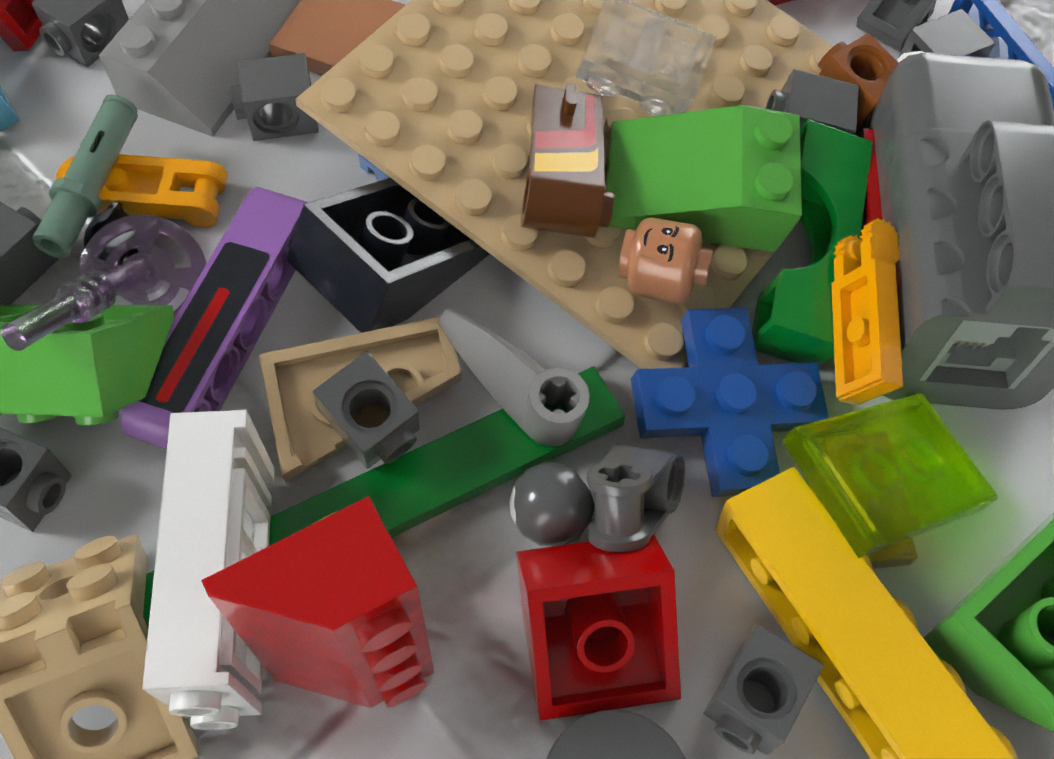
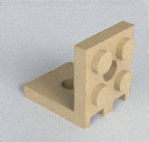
(78, 641)

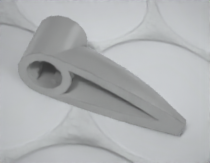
(520, 381)

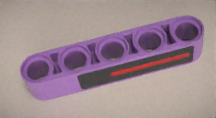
(220, 317)

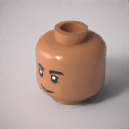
(664, 260)

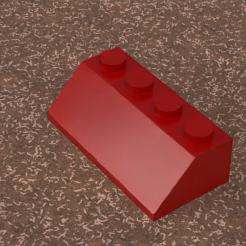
(331, 610)

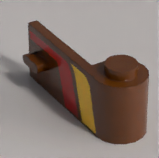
(566, 164)

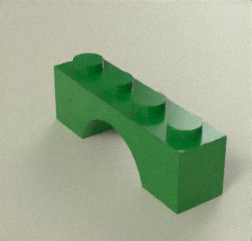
(796, 308)

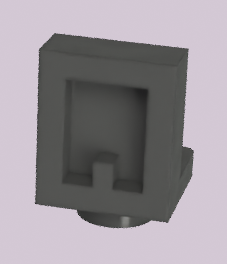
(893, 19)

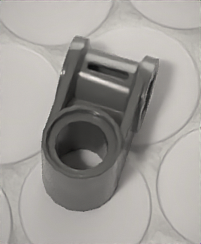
(633, 495)

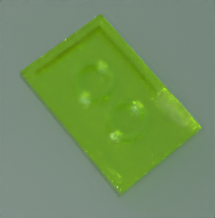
(888, 472)

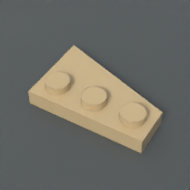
(412, 354)

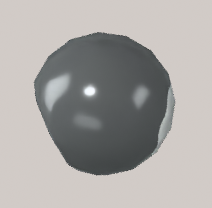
(551, 504)

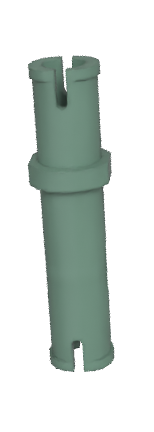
(78, 192)

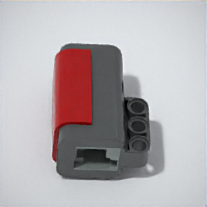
(971, 192)

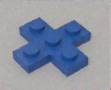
(727, 399)

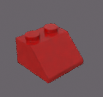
(599, 627)

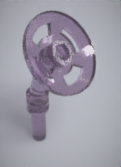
(104, 280)

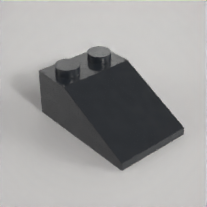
(379, 253)

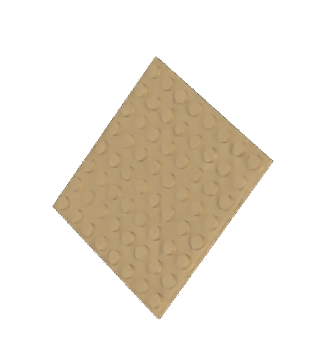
(448, 116)

